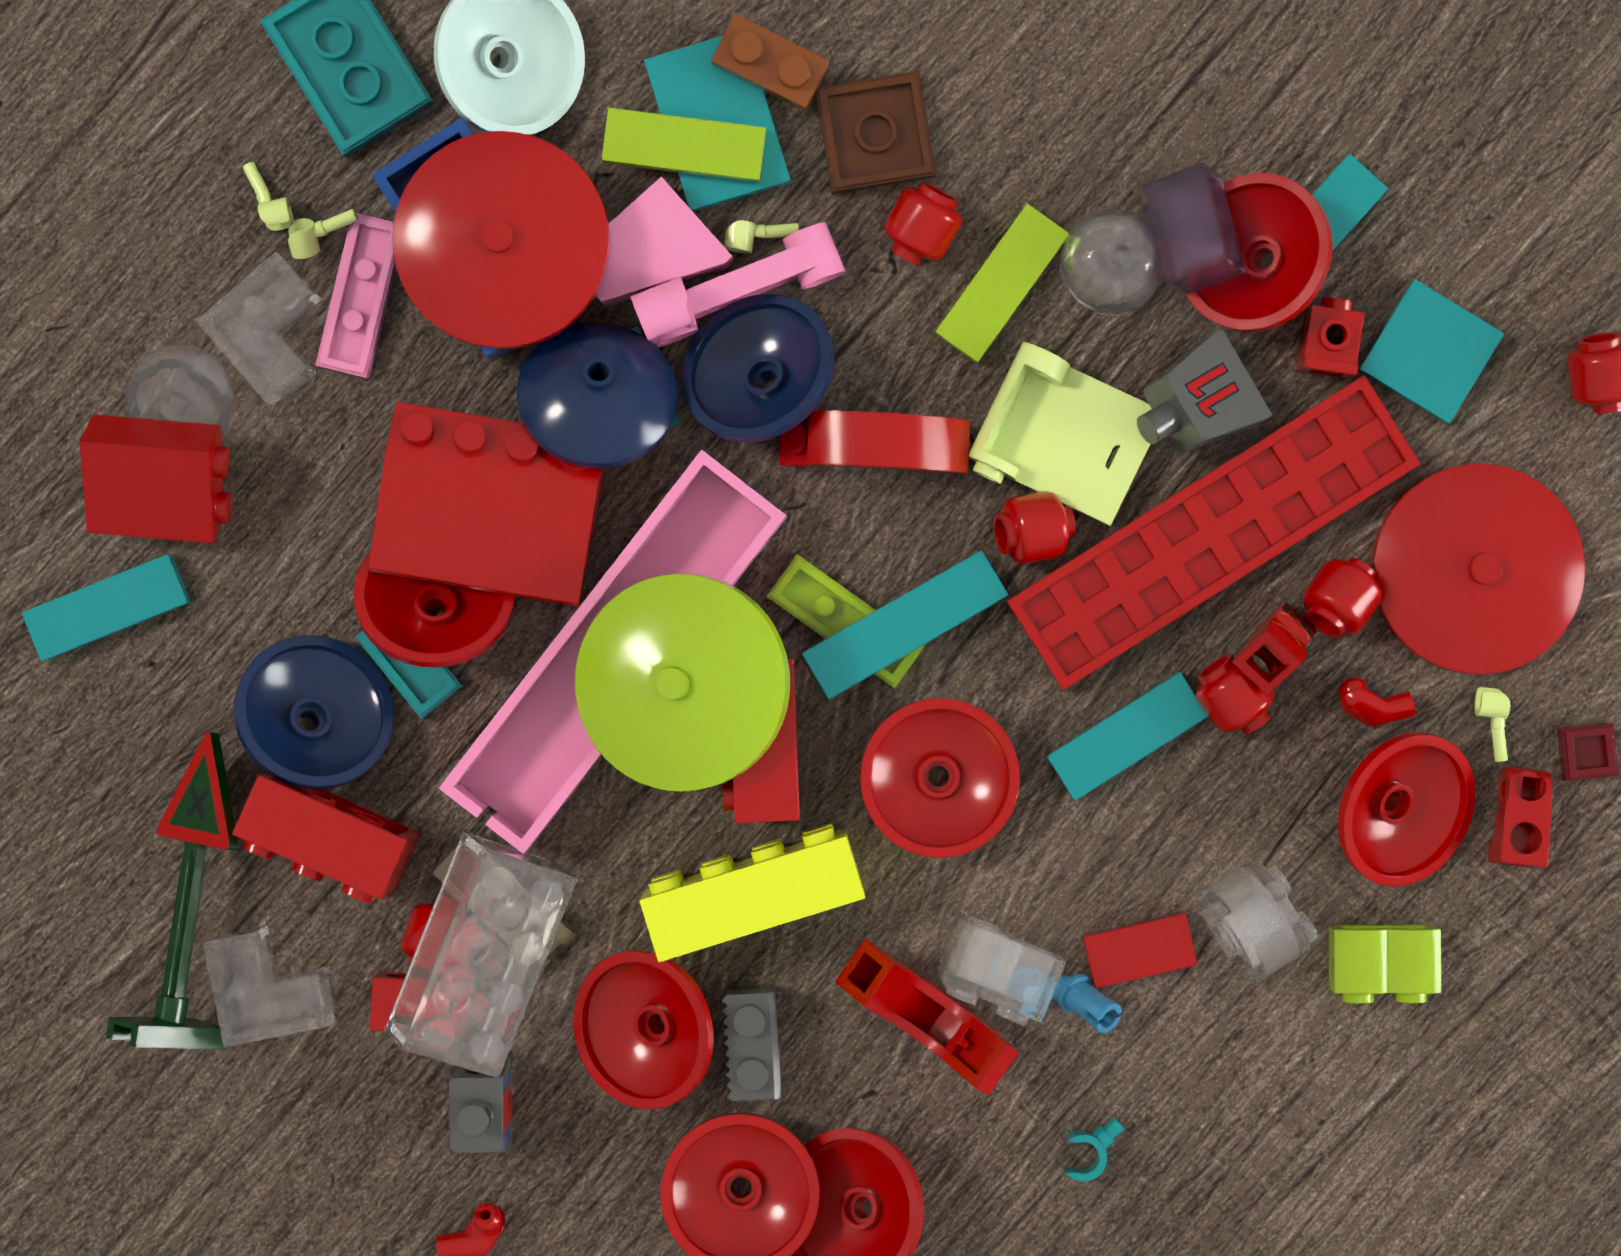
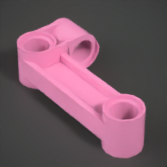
(671, 311)

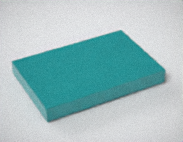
(347, 68)
(693, 88)

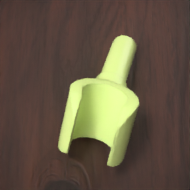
(275, 213)
(305, 233)
(741, 234)
(1494, 704)

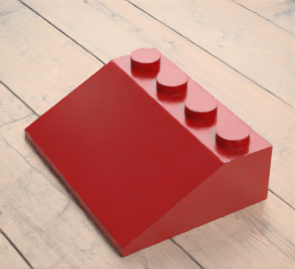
(482, 507)

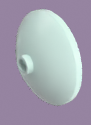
(537, 69)

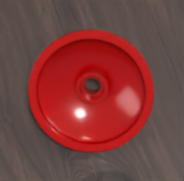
(1278, 219)
(397, 622)
(1406, 809)
(945, 817)
(622, 1034)
(855, 1168)
(717, 1221)

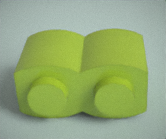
(1385, 960)

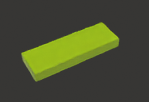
(684, 145)
(1001, 283)
(828, 608)

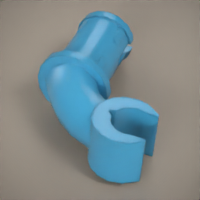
(1081, 997)

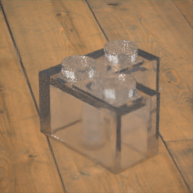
(251, 326)
(999, 968)
(256, 1001)

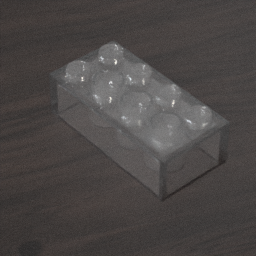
(480, 955)

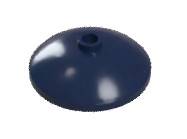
(743, 351)
(590, 419)
(331, 687)

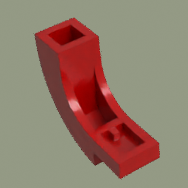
(878, 442)
(928, 1015)

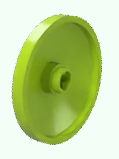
(682, 682)

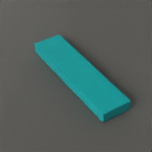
(903, 625)

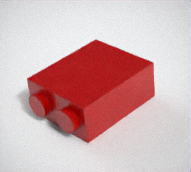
(154, 478)

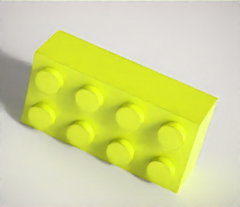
(751, 894)

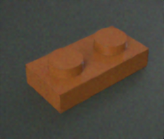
(770, 62)

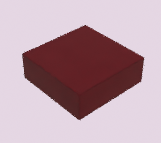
(1588, 751)

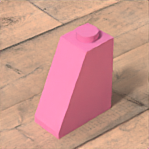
(656, 243)

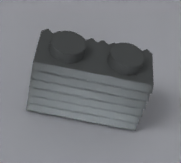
(751, 1043)

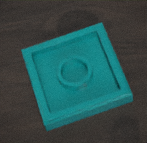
(1430, 351)

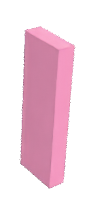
(359, 298)

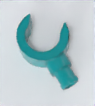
(1101, 1140)

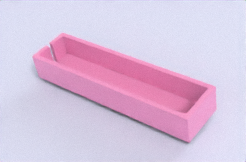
(536, 742)

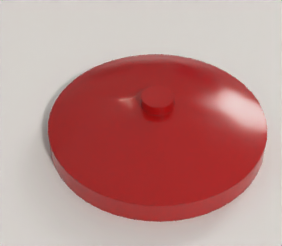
(501, 240)
(1478, 568)

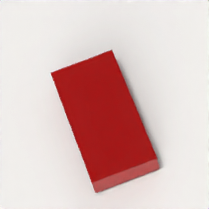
(1139, 950)

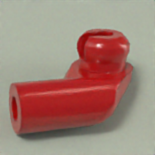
(1372, 709)
(478, 1236)

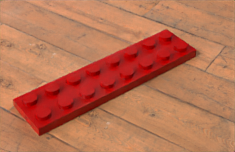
(1213, 532)

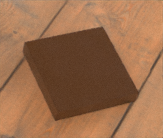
(875, 132)

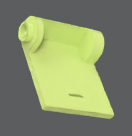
(1057, 433)

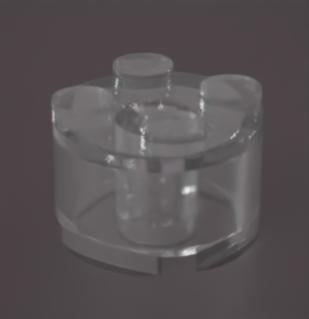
(1256, 920)

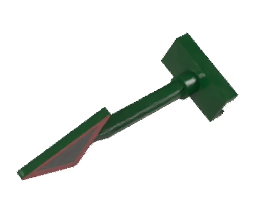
(201, 818)

